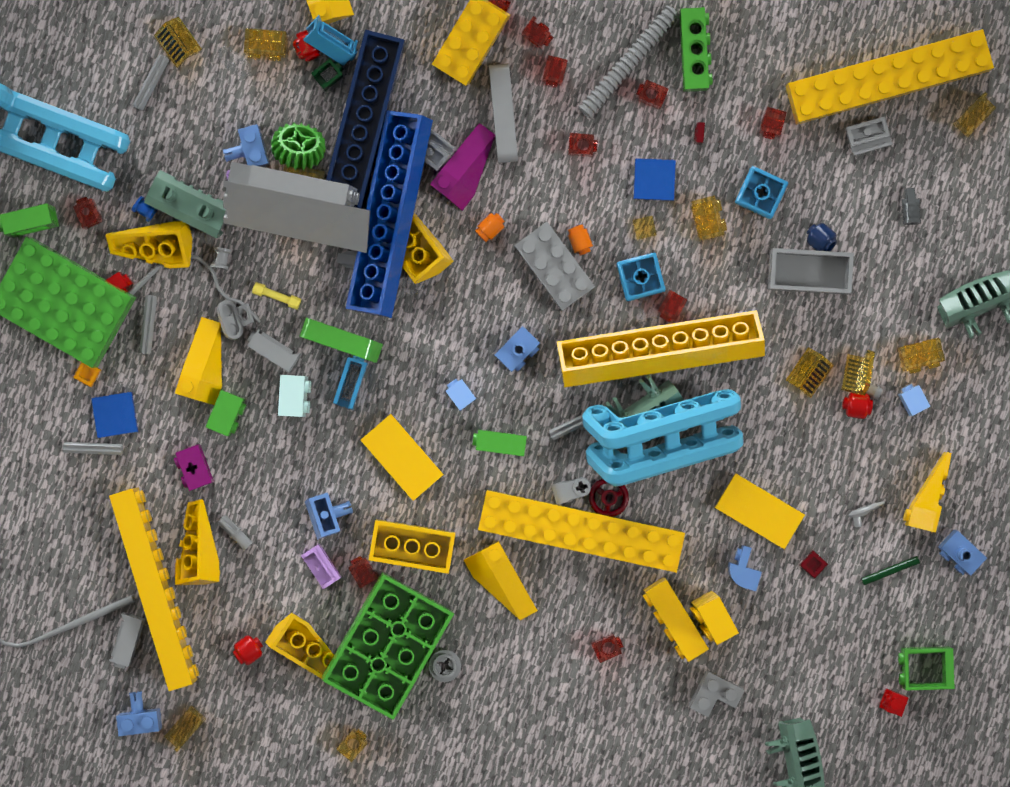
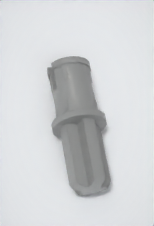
(234, 532)

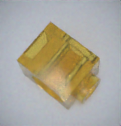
(346, 750)

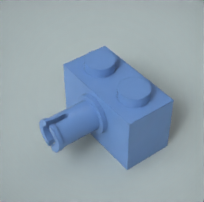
(251, 147)
(517, 349)
(324, 515)
(962, 553)
(139, 719)

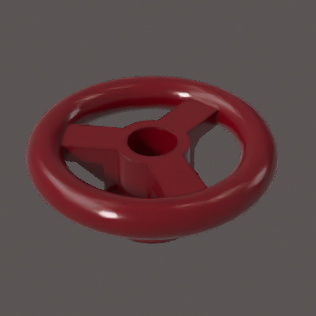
(596, 488)

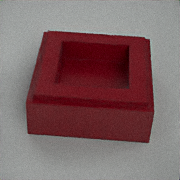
(699, 133)
(813, 564)

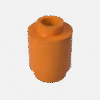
(490, 227)
(580, 240)

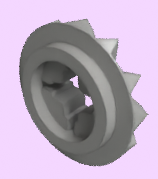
(448, 674)

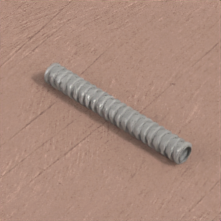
(629, 61)

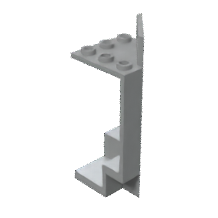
(295, 207)

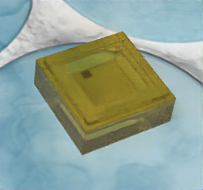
(644, 227)

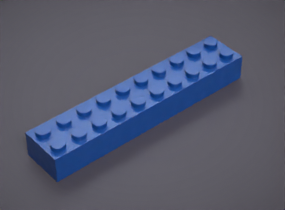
(391, 213)

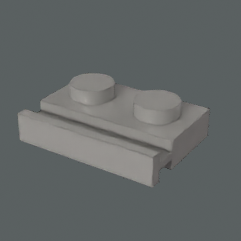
(868, 136)
(438, 151)

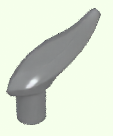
(858, 513)

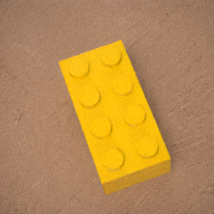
(471, 40)
(412, 546)
(713, 616)
(677, 621)

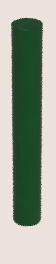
(890, 570)

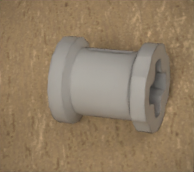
(220, 258)

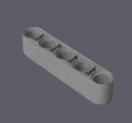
(503, 113)

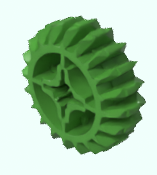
(298, 146)

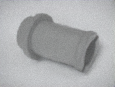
(874, 391)

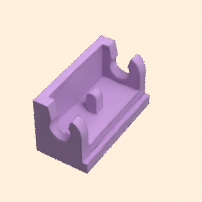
(321, 566)

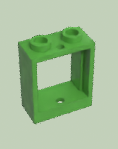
(28, 220)
(499, 442)
(947, 668)

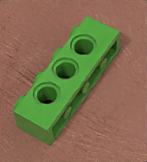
(692, 81)

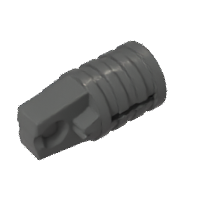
(911, 208)

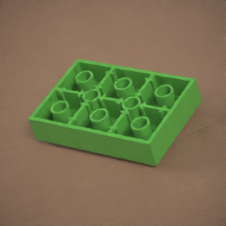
(63, 302)
(387, 645)

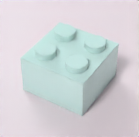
(293, 396)

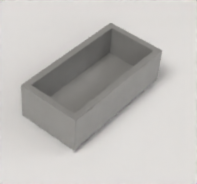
(554, 266)
(810, 271)

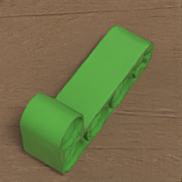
(341, 340)

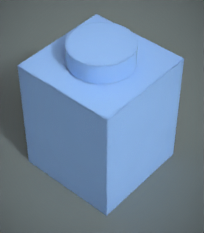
(460, 393)
(913, 399)

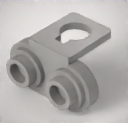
(232, 319)

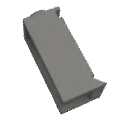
(273, 350)
(127, 640)

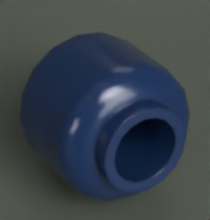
(821, 237)

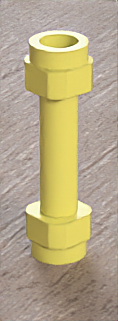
(260, 289)

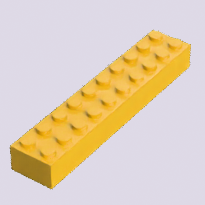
(889, 77)
(661, 348)
(581, 531)
(154, 588)

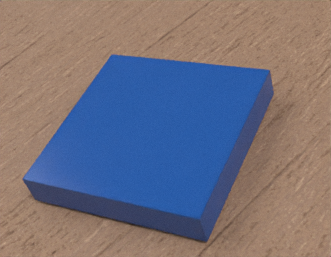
(654, 179)
(114, 414)

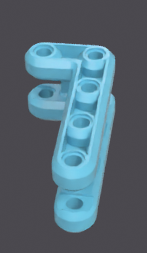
(57, 122)
(665, 421)

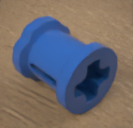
(144, 209)

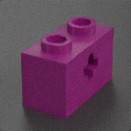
(202, 473)

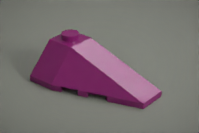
(463, 171)

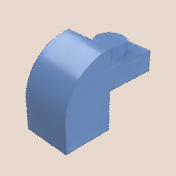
(740, 573)

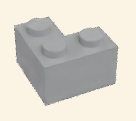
(713, 688)

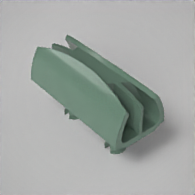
(186, 204)
(976, 299)
(655, 398)
(800, 753)

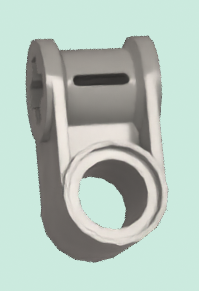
(566, 490)

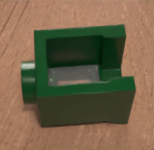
(328, 74)

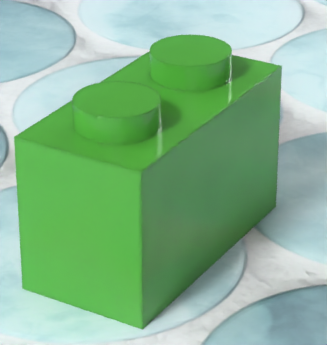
(226, 413)

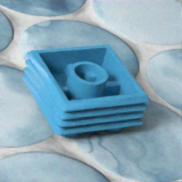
(774, 190)
(646, 264)

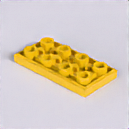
(402, 457)
(759, 511)

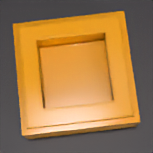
(87, 374)

